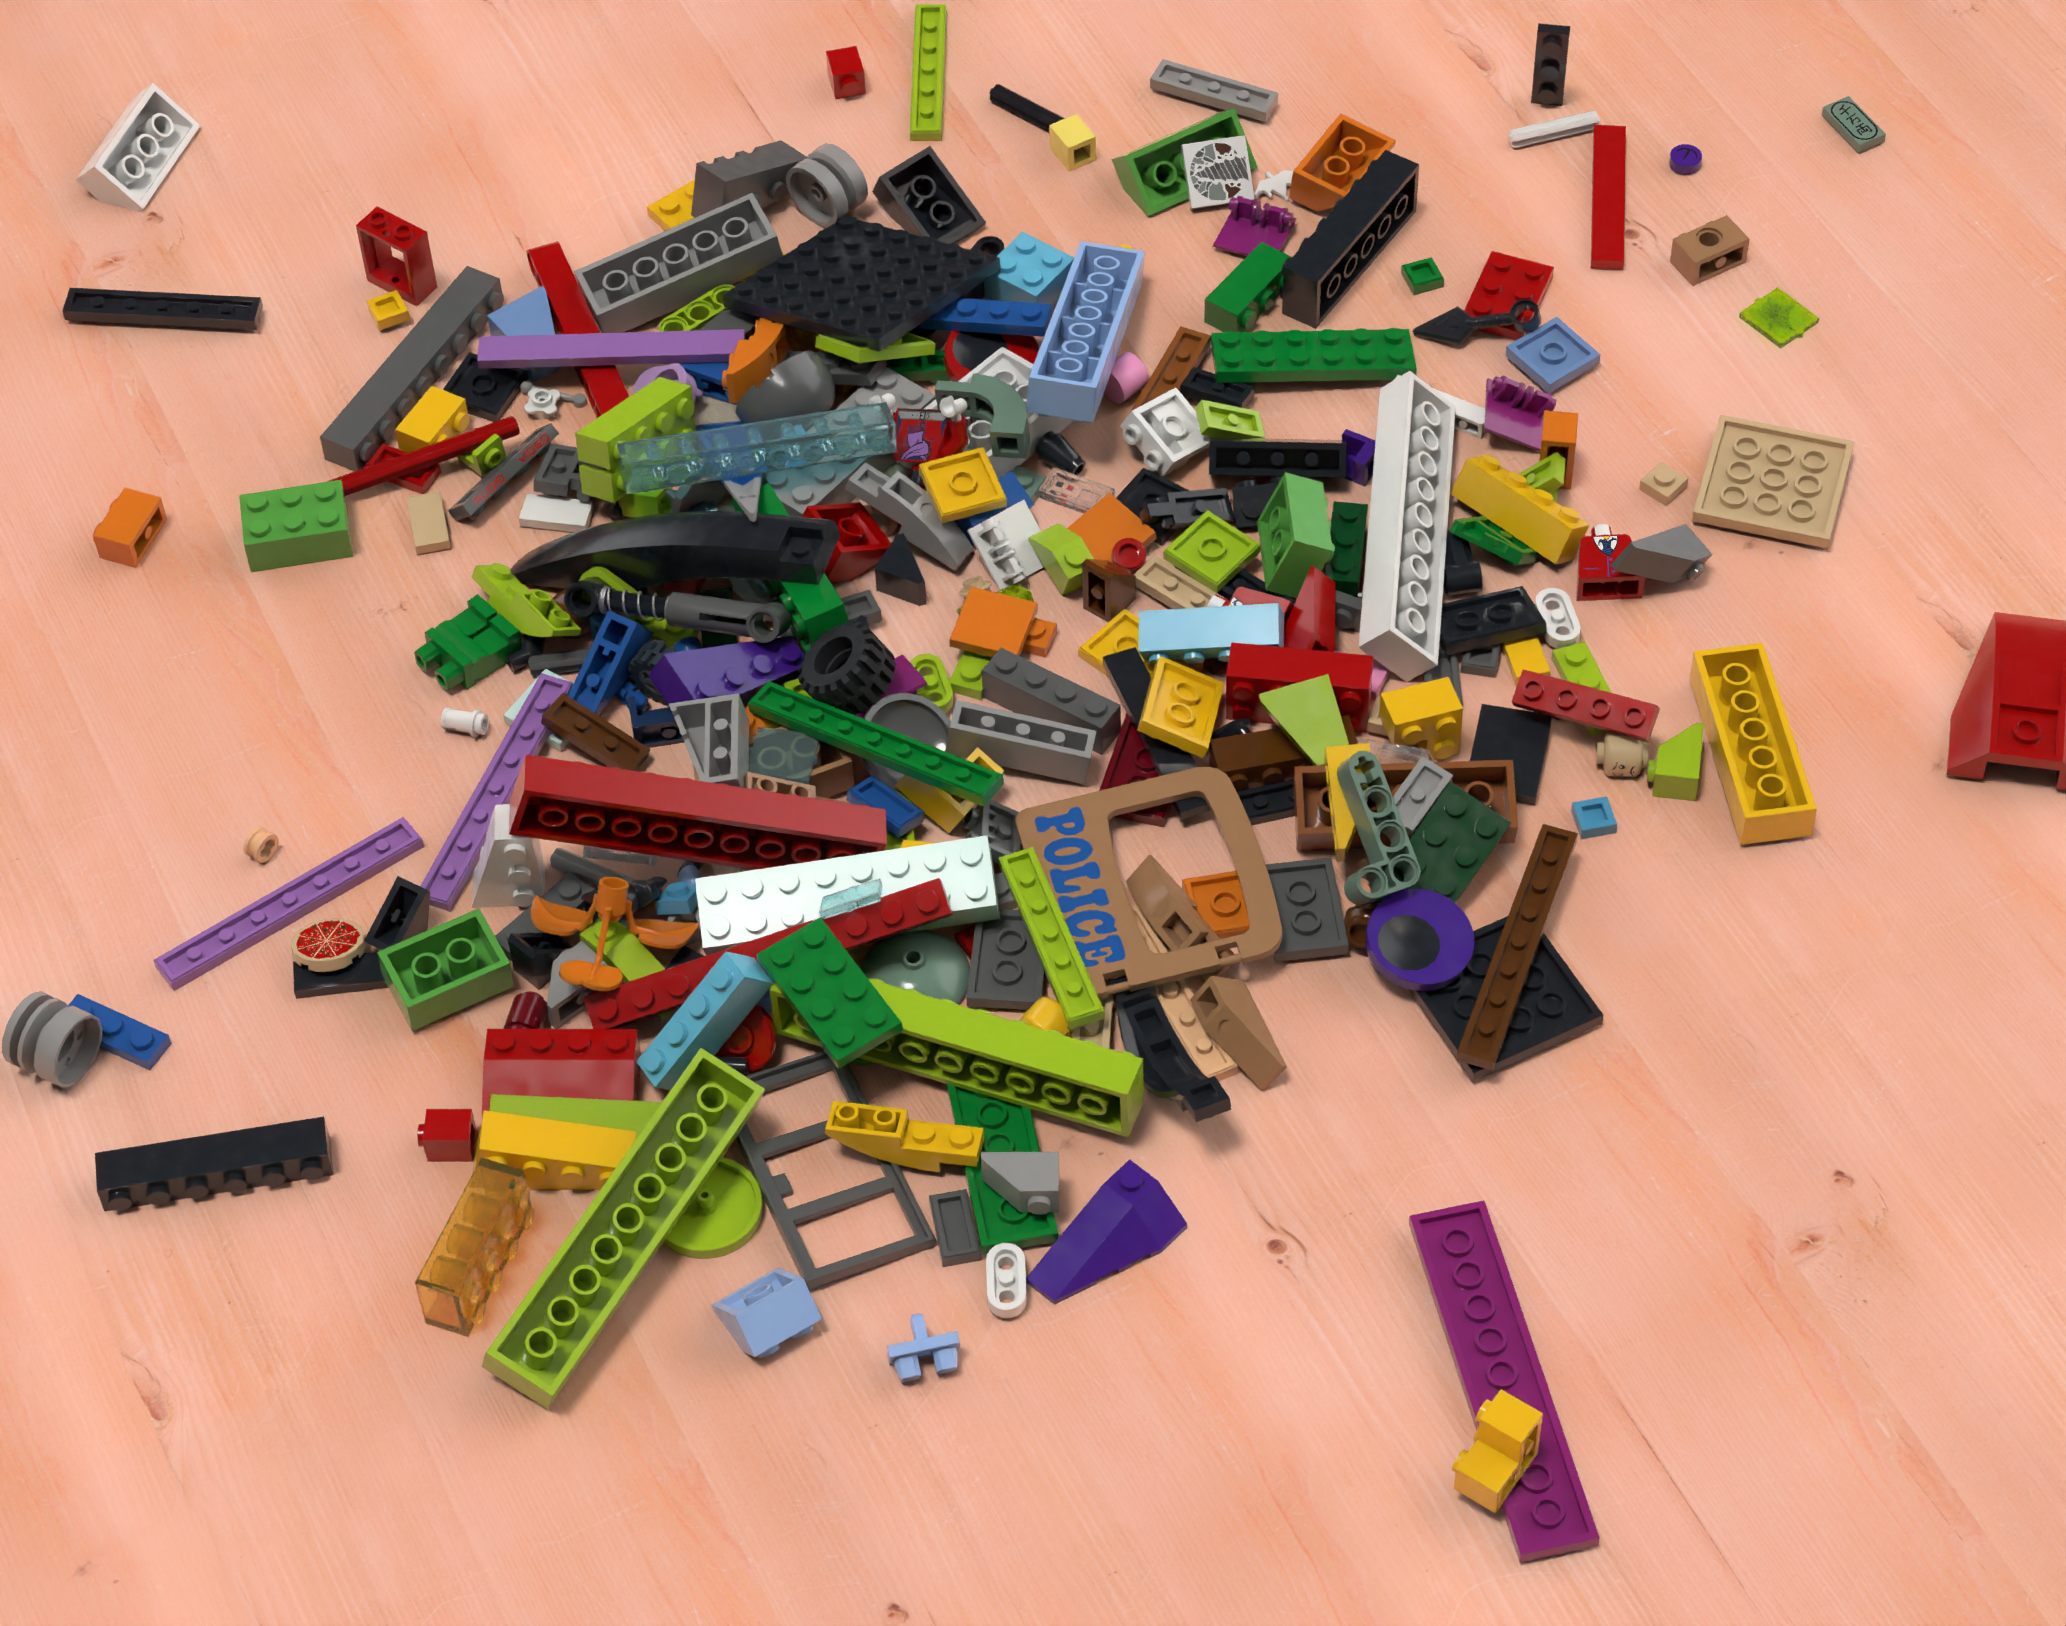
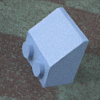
(768, 1312)

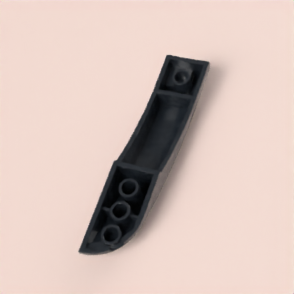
(687, 547)

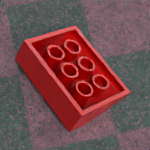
(561, 1063)

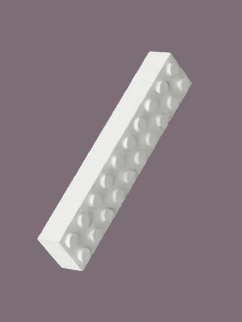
(1407, 527)

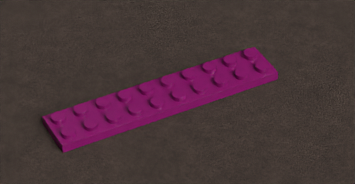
(1496, 1352)

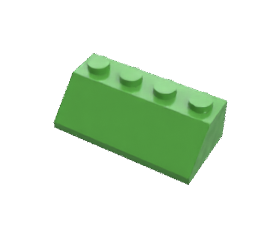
(1156, 172)

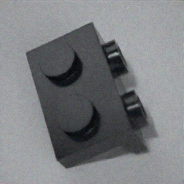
(1250, 500)

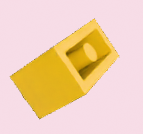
(432, 419)

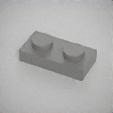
(1420, 792)

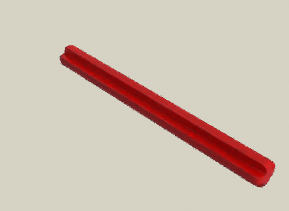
(426, 456)

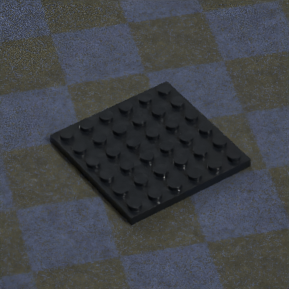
(862, 282)

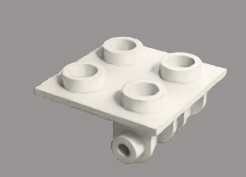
(1005, 544)

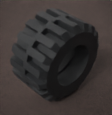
(847, 668)

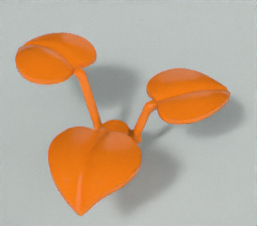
(611, 904)

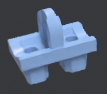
(906, 1354)

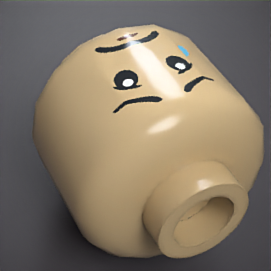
(1622, 755)

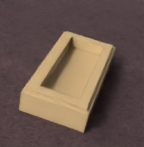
(428, 523)

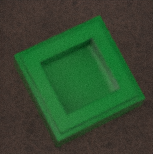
(1422, 276)

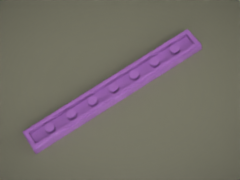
(607, 348)
(464, 843)
(288, 903)

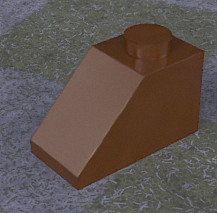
(1107, 588)

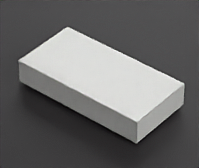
(555, 513)

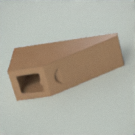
(1238, 1027)

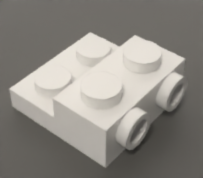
(1165, 432)

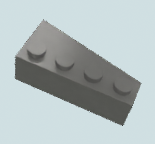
(756, 172)

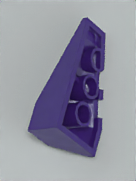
(1117, 1227)

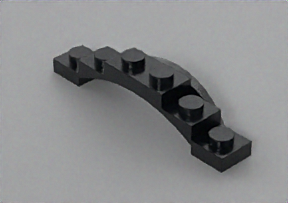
(1166, 1064)

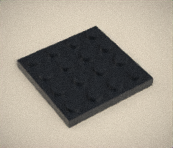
(1547, 1012)

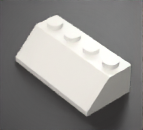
(138, 150)

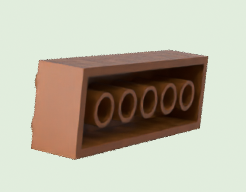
(1485, 780)

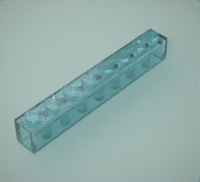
(756, 448)

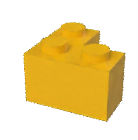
(1425, 716)
(938, 804)
(1501, 1452)

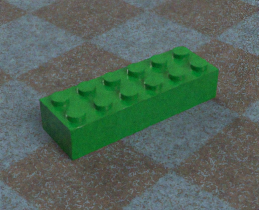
(810, 606)

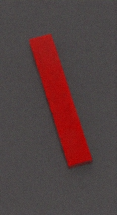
(1608, 197)

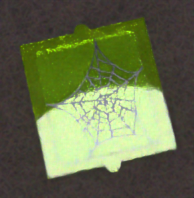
(1779, 317)

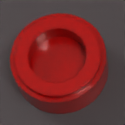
(1129, 554)

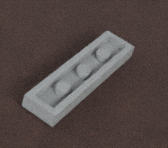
(1214, 90)

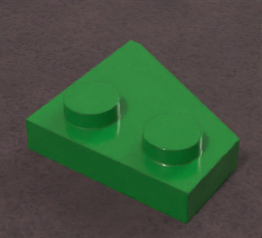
(1494, 539)

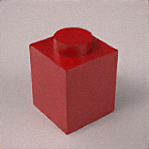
(845, 72)
(448, 1135)

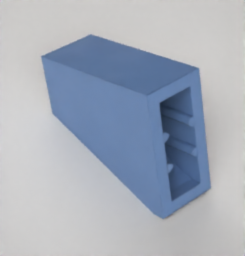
(525, 317)

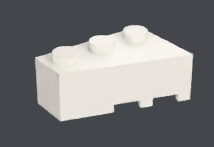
(508, 866)

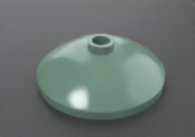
(940, 968)

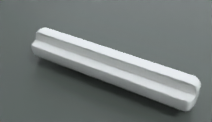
(1553, 129)

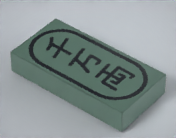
(1853, 124)

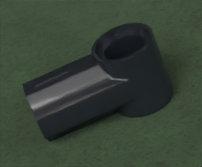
(1461, 571)

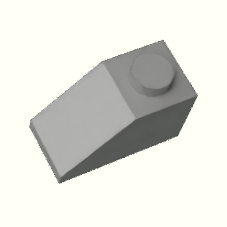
(564, 998)
(1024, 1179)

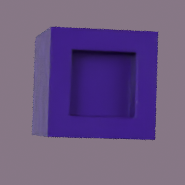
(1359, 457)

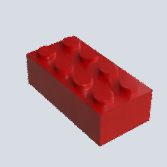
(1264, 668)

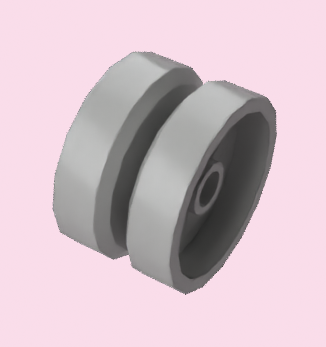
(827, 185)

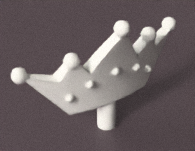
(1275, 184)

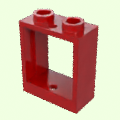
(415, 275)

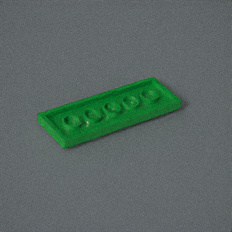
(1312, 355)
(1006, 1129)

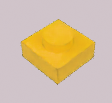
(388, 310)

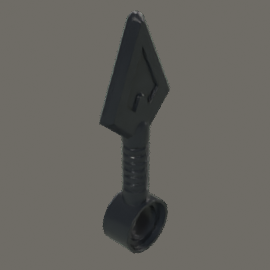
(1457, 325)

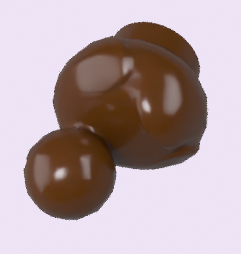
(1356, 923)

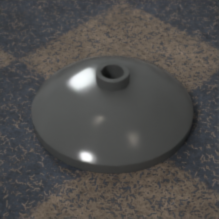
(912, 717)

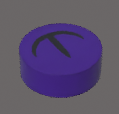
(1685, 159)

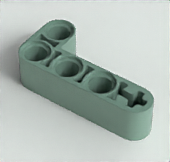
(1369, 826)

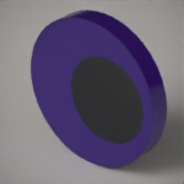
(1419, 939)

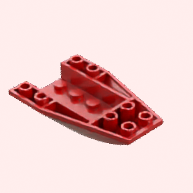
(2013, 700)

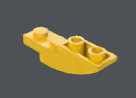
(895, 1138)

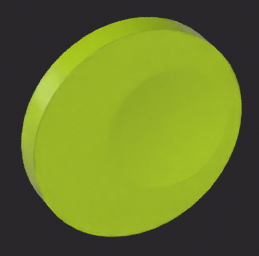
(721, 1214)

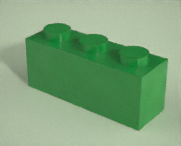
(1246, 290)

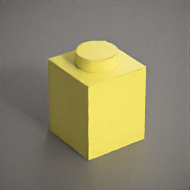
(1072, 142)

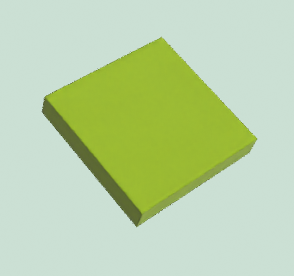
(1212, 551)

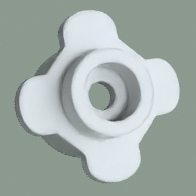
(542, 403)

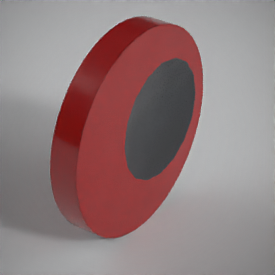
(969, 349)

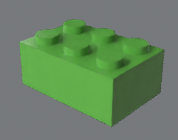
(295, 526)
(1294, 534)
(445, 969)

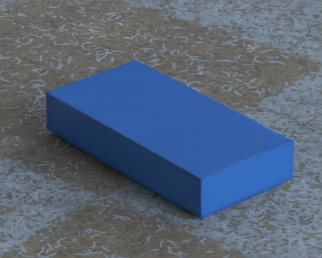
(900, 813)

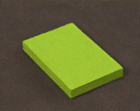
(904, 347)

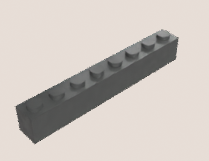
(412, 369)

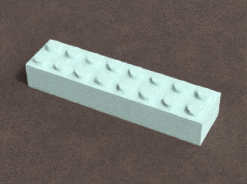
(768, 900)

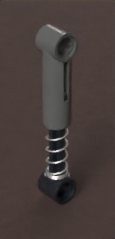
(682, 610)

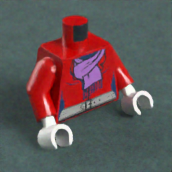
(927, 433)

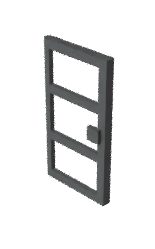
(778, 1186)

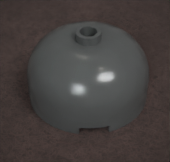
(794, 389)

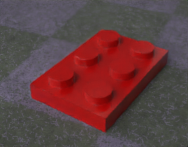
(1505, 282)

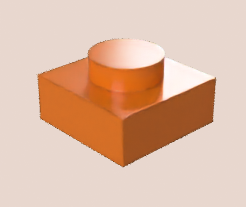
(1040, 637)

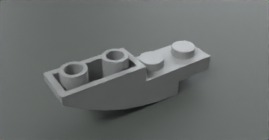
(914, 510)

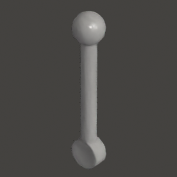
(578, 400)

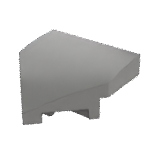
(693, 494)

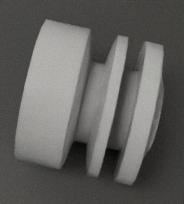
(52, 1039)

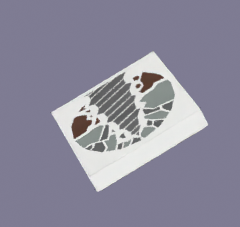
(1217, 171)

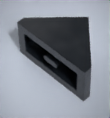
(899, 573)
(401, 915)
(534, 955)

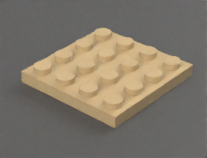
(1773, 481)

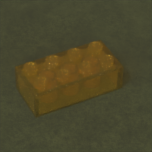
(475, 1247)

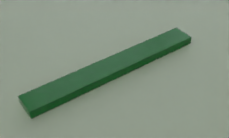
(876, 743)

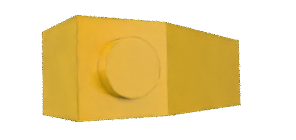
(1341, 818)

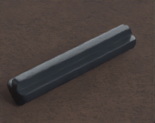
(1023, 107)

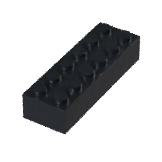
(1349, 239)

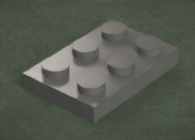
(1308, 909)
(1004, 965)

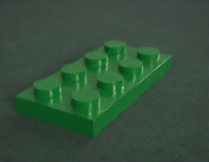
(829, 992)

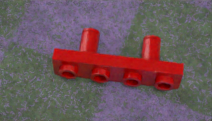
(1585, 705)

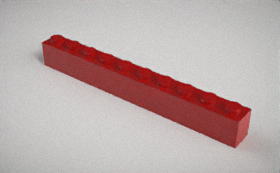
(853, 929)

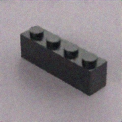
(1277, 456)

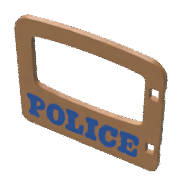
(1084, 877)

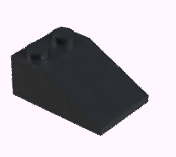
(927, 199)

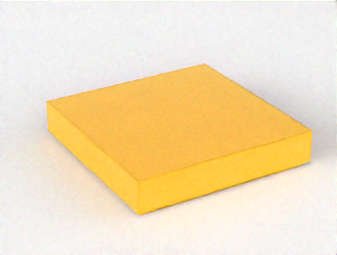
(962, 485)

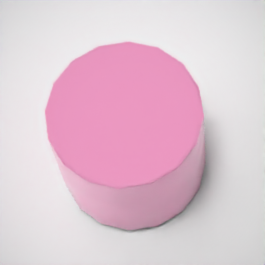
(1126, 378)

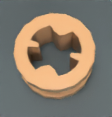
(260, 844)

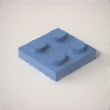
(1553, 355)

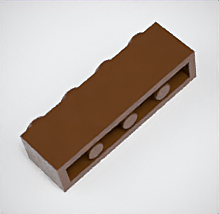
(1261, 756)

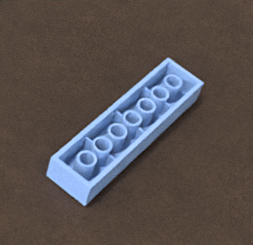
(1085, 332)

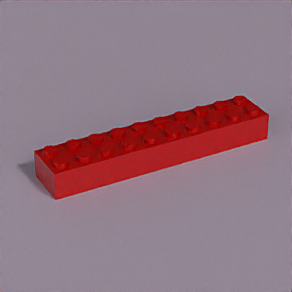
(685, 817)

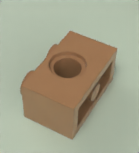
(1709, 250)

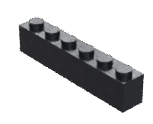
(213, 1164)

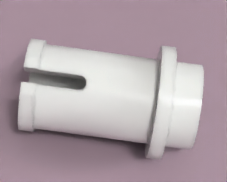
(464, 721)

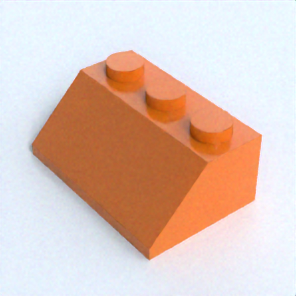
(1336, 163)

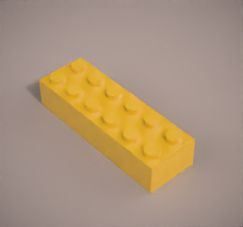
(1752, 744)

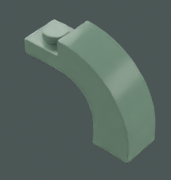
(997, 404)

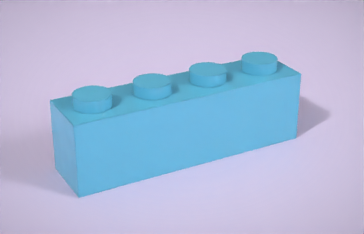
(1207, 631)
(705, 1018)

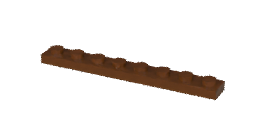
(1517, 947)

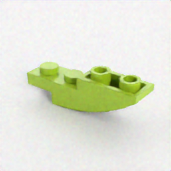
(527, 610)

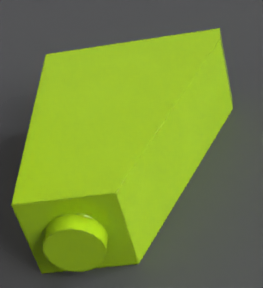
(1307, 716)

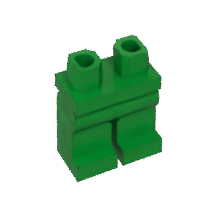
(468, 645)

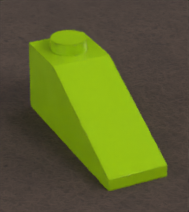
(623, 952)

